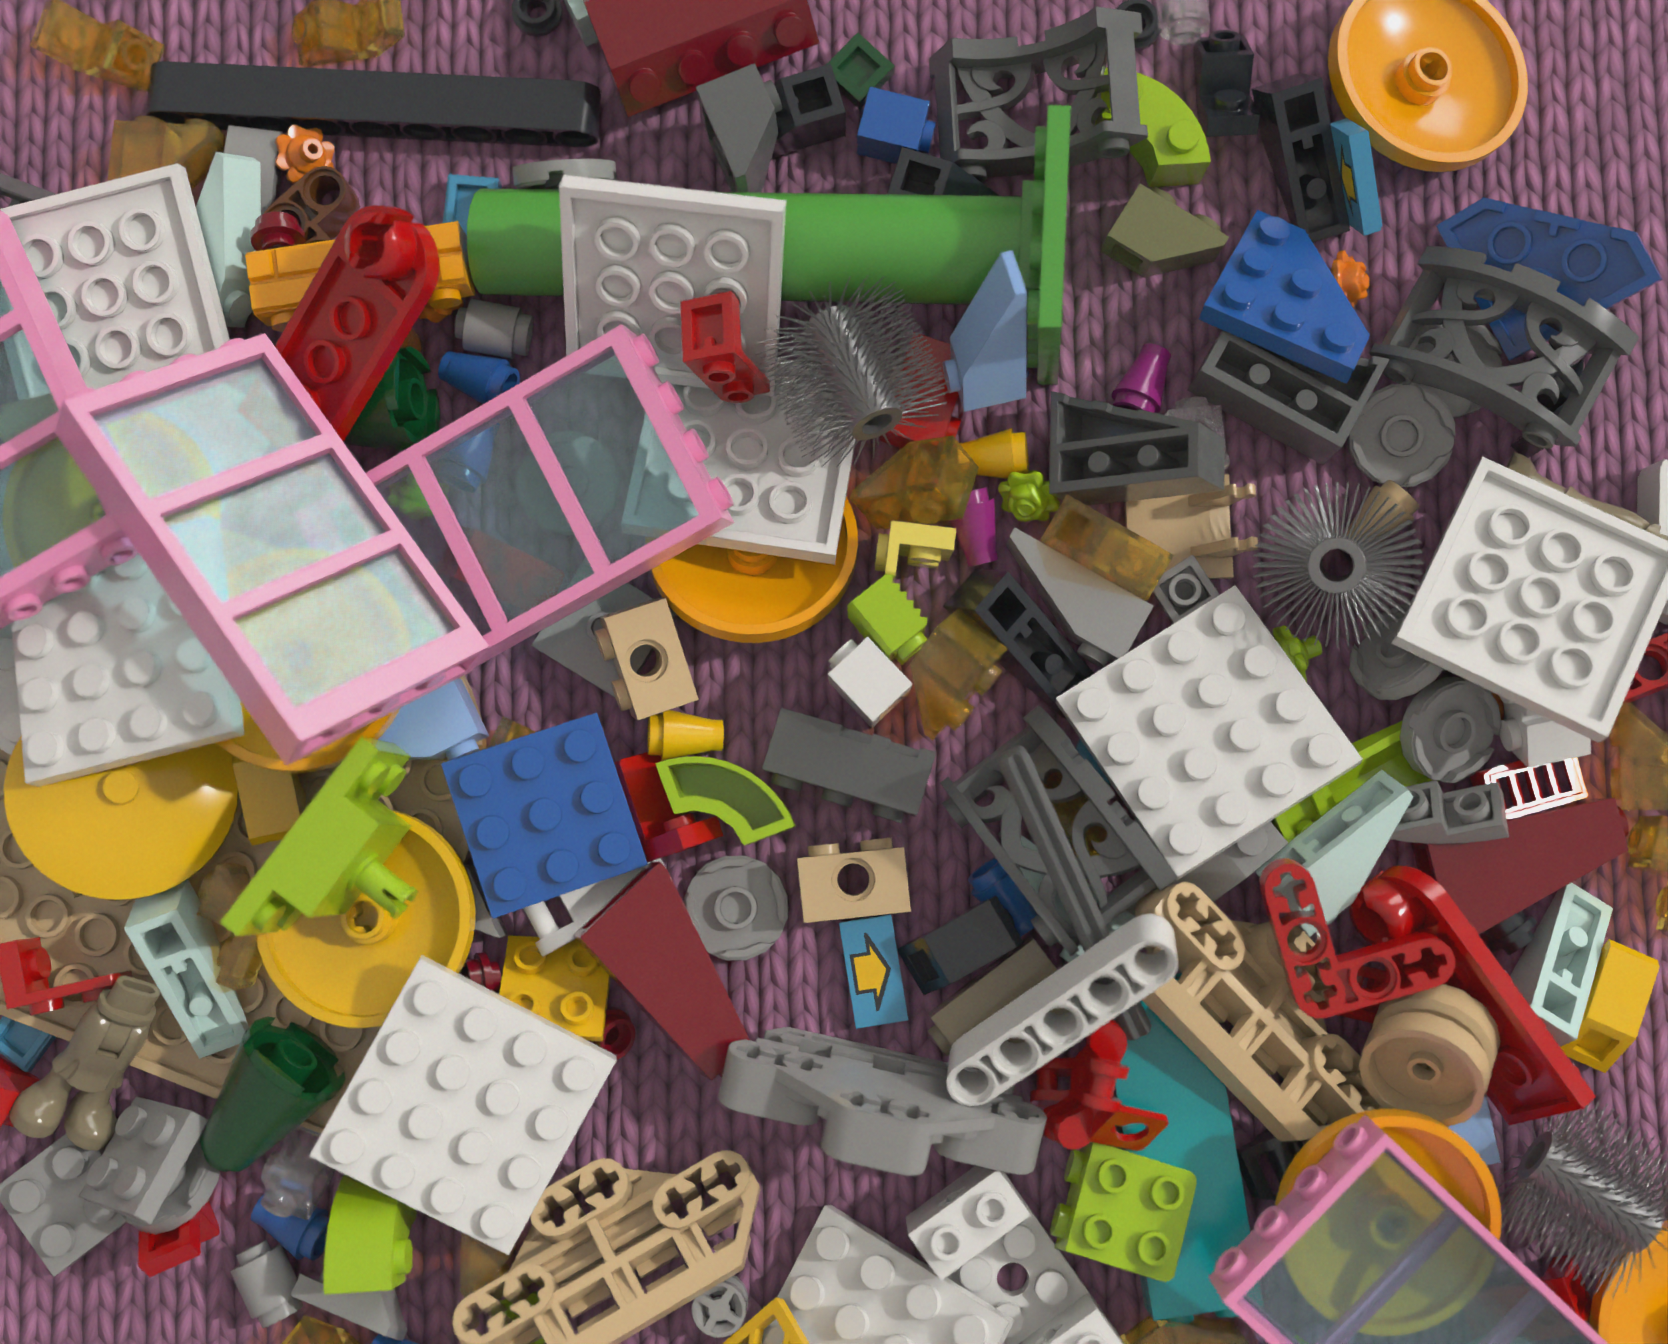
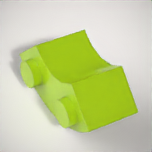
(1175, 143)
(727, 792)
(366, 1240)

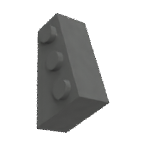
(1284, 396)

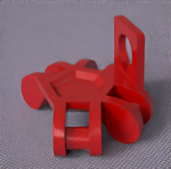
(1089, 1108)

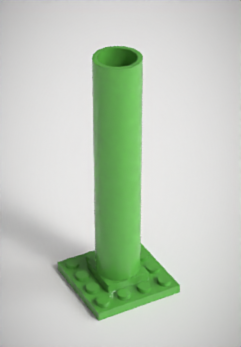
(926, 243)

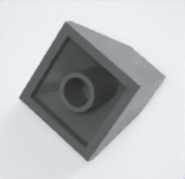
(741, 125)

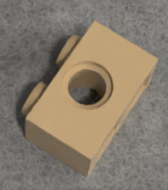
(669, 681)
(826, 901)

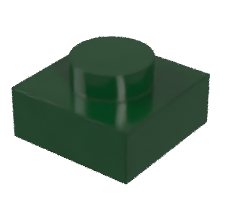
(859, 68)

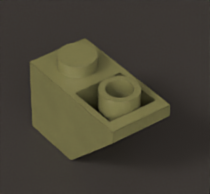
(1160, 236)

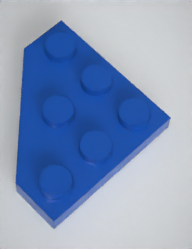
(1582, 255)
(1286, 300)

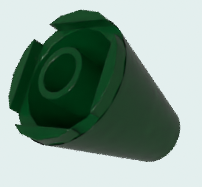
(400, 406)
(268, 1093)

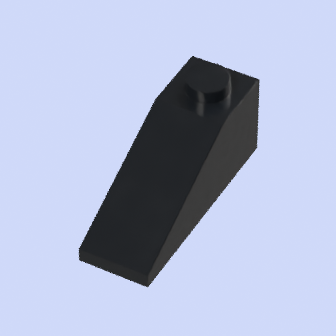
(1303, 153)
(1035, 647)

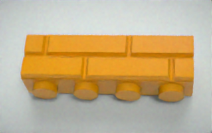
(284, 274)

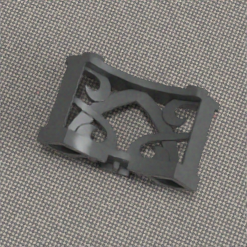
(1091, 41)
(1464, 277)
(1121, 852)

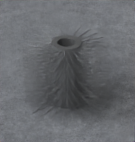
(852, 372)
(1359, 583)
(1589, 1193)

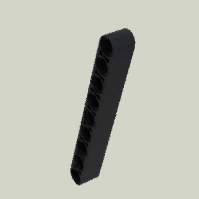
(378, 103)

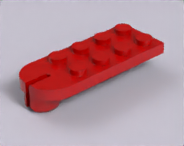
(360, 310)
(1530, 1069)

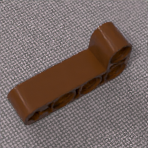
(324, 221)

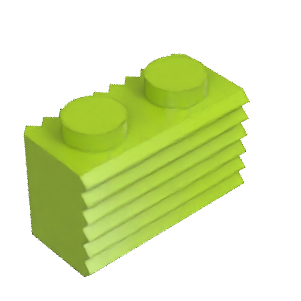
(889, 620)

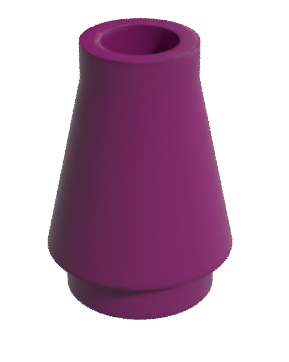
(1144, 381)
(977, 529)

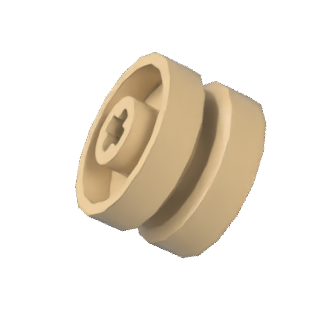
(1431, 1054)

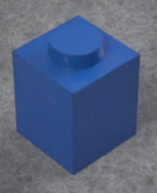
(893, 123)

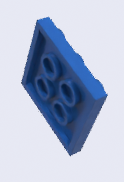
(544, 814)

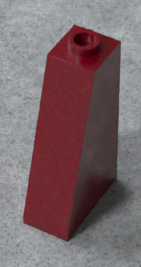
(1538, 858)
(662, 965)

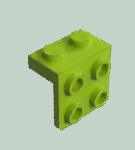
(1124, 1210)

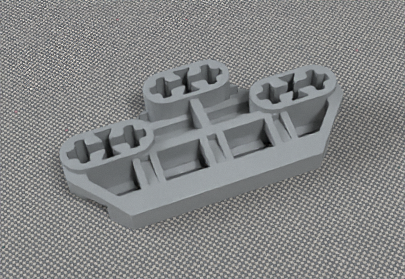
(877, 1104)

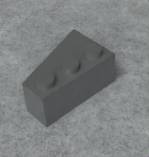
(1129, 454)
(848, 765)

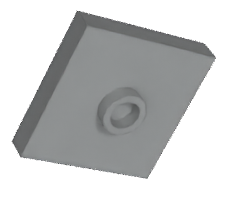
(574, 640)

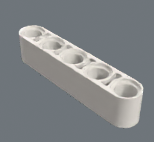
(1068, 988)

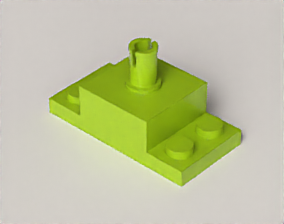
(333, 849)

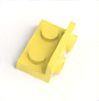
(921, 543)

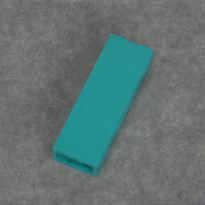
(1200, 1139)

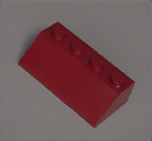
(675, 45)

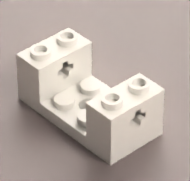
(981, 1227)

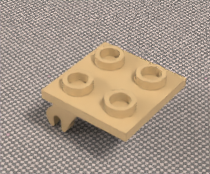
(1194, 527)

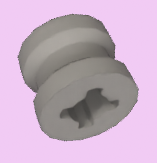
(714, 1315)

